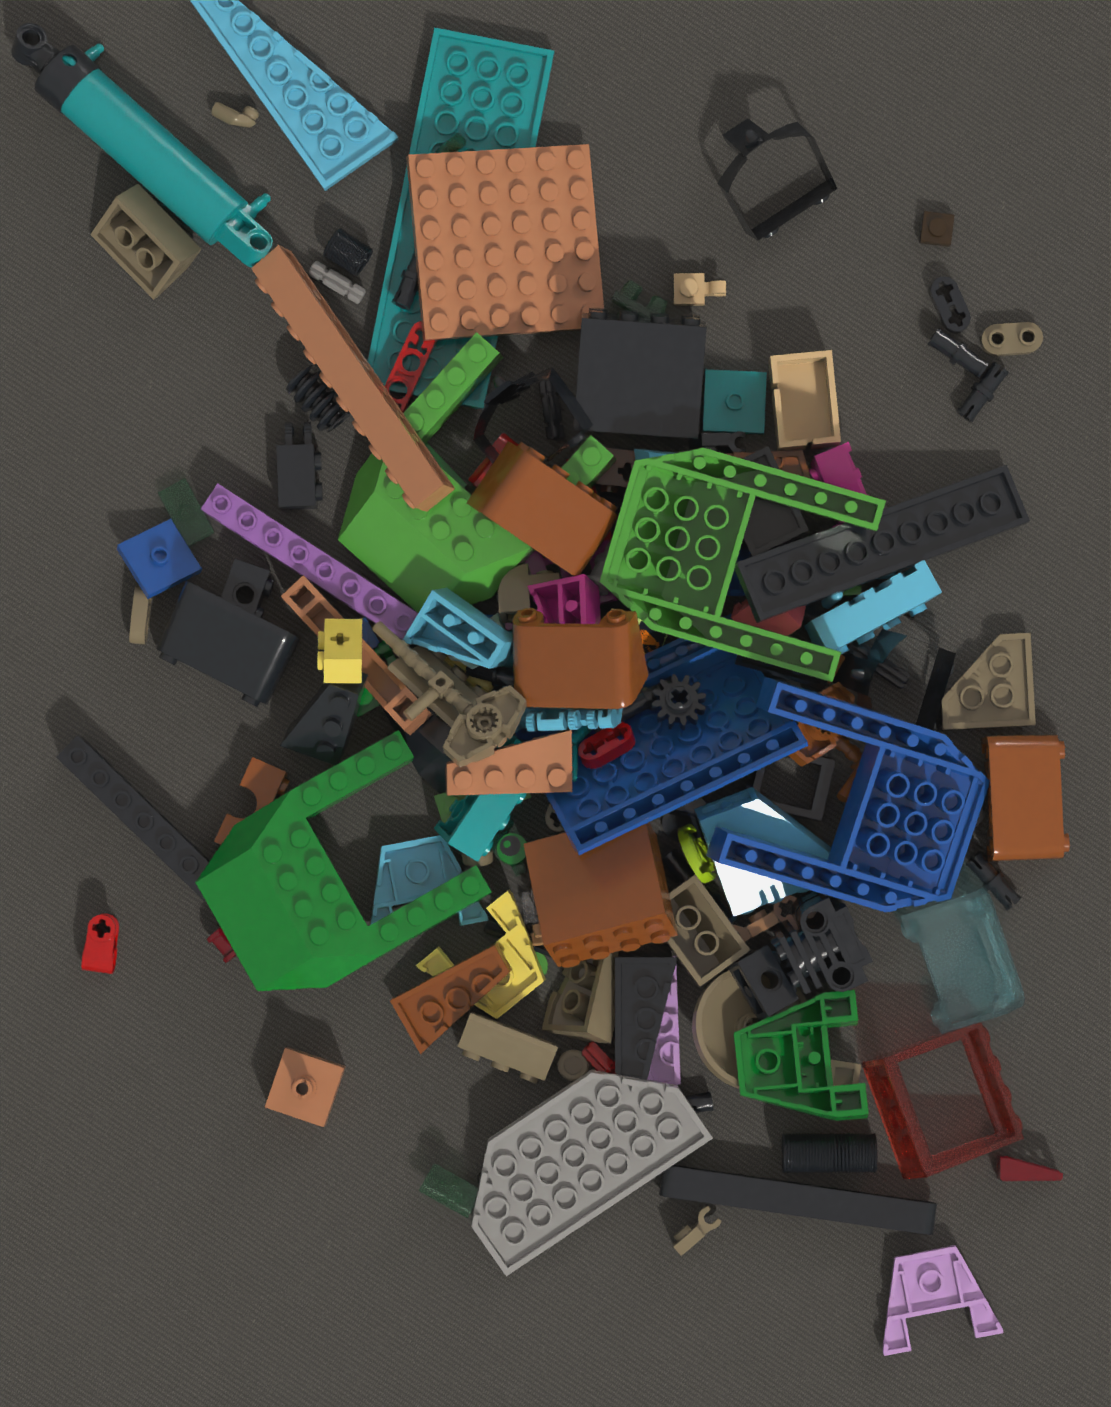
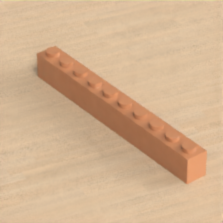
(352, 378)

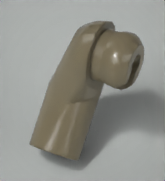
(233, 117)

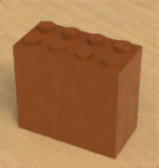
(600, 898)

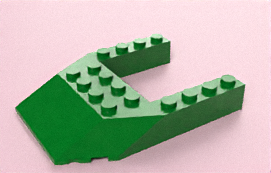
(285, 899)

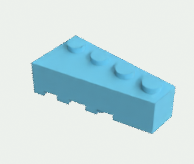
(875, 609)

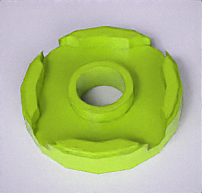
(695, 853)

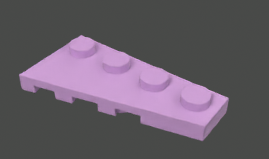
(666, 1057)

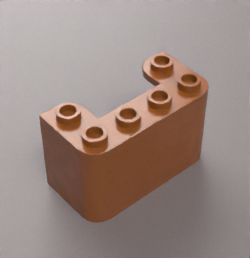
(544, 507)

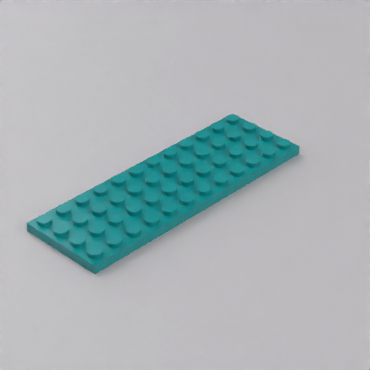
(494, 99)

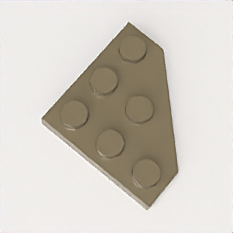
(994, 688)

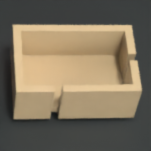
(804, 400)

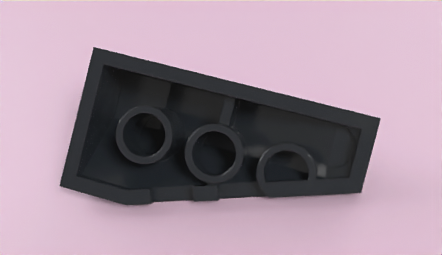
(427, 748)

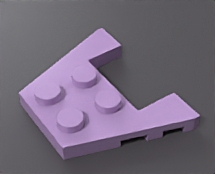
(931, 1284)

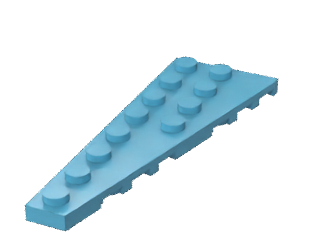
(313, 112)

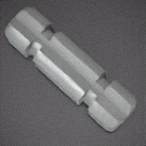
(337, 282)

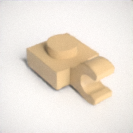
(691, 289)

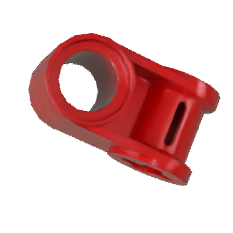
(100, 950)

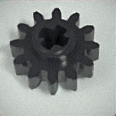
(678, 712)

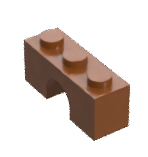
(265, 782)

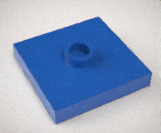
(159, 558)

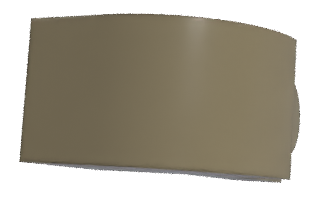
(514, 590)

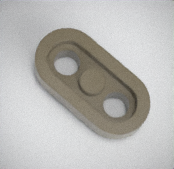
(1012, 339)

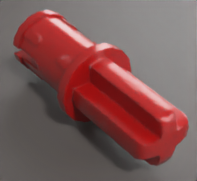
(598, 1058)

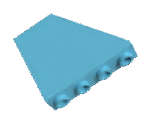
(757, 817)

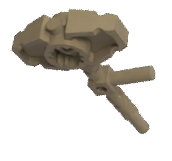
(477, 727)

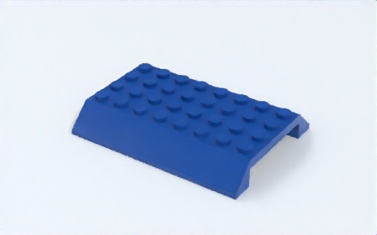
(676, 764)

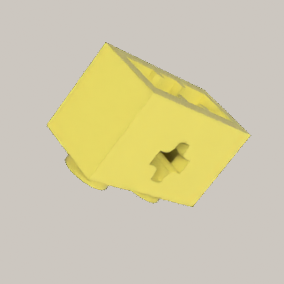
(342, 651)

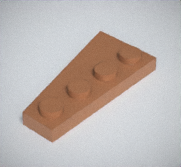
(526, 767)

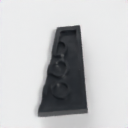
(640, 1002)

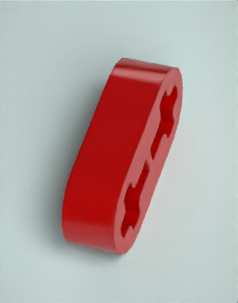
(606, 745)

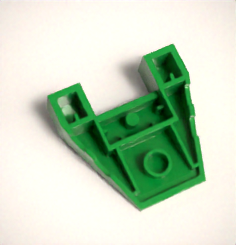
(790, 1063)

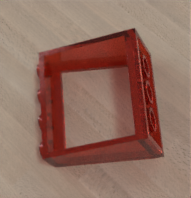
(900, 1117)

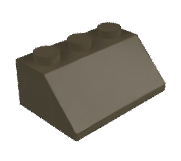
(145, 241)
(419, 685)
(705, 935)
(507, 1047)

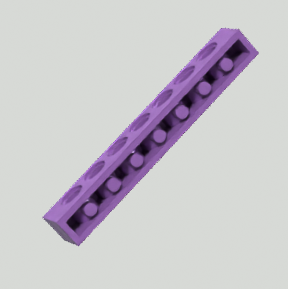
(308, 561)

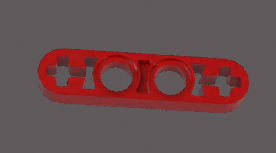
(408, 378)

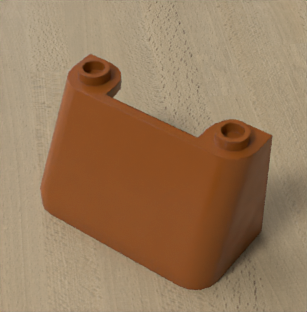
(578, 662)
(1024, 797)

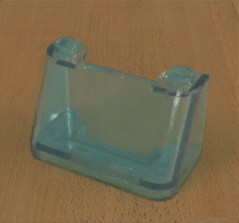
(965, 960)

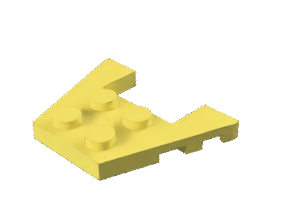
(519, 952)

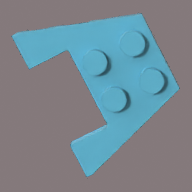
(414, 869)

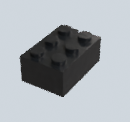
(770, 521)

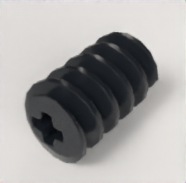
(317, 400)

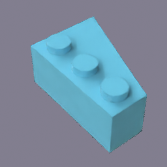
(460, 630)

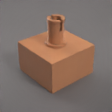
(305, 1086)

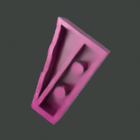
(837, 469)
(568, 600)

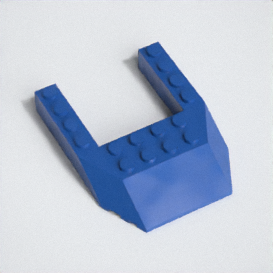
(902, 819)

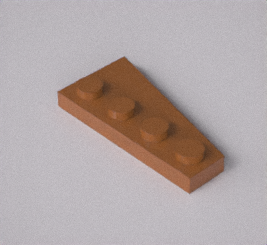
(444, 998)

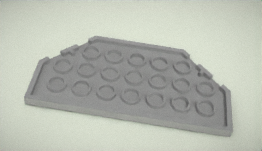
(578, 1160)

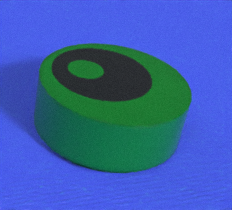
(511, 849)

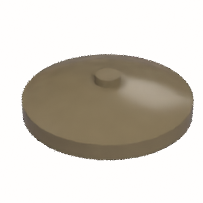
(717, 1016)

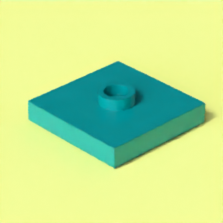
(734, 401)

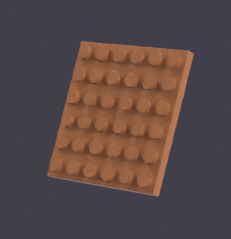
(504, 240)

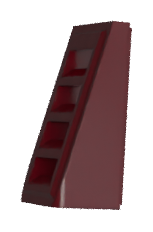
(1018, 1170)

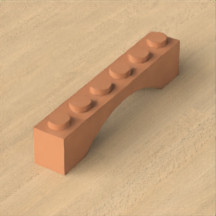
(381, 682)

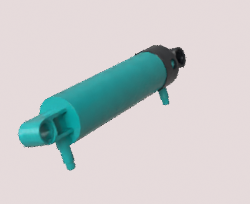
(142, 145)

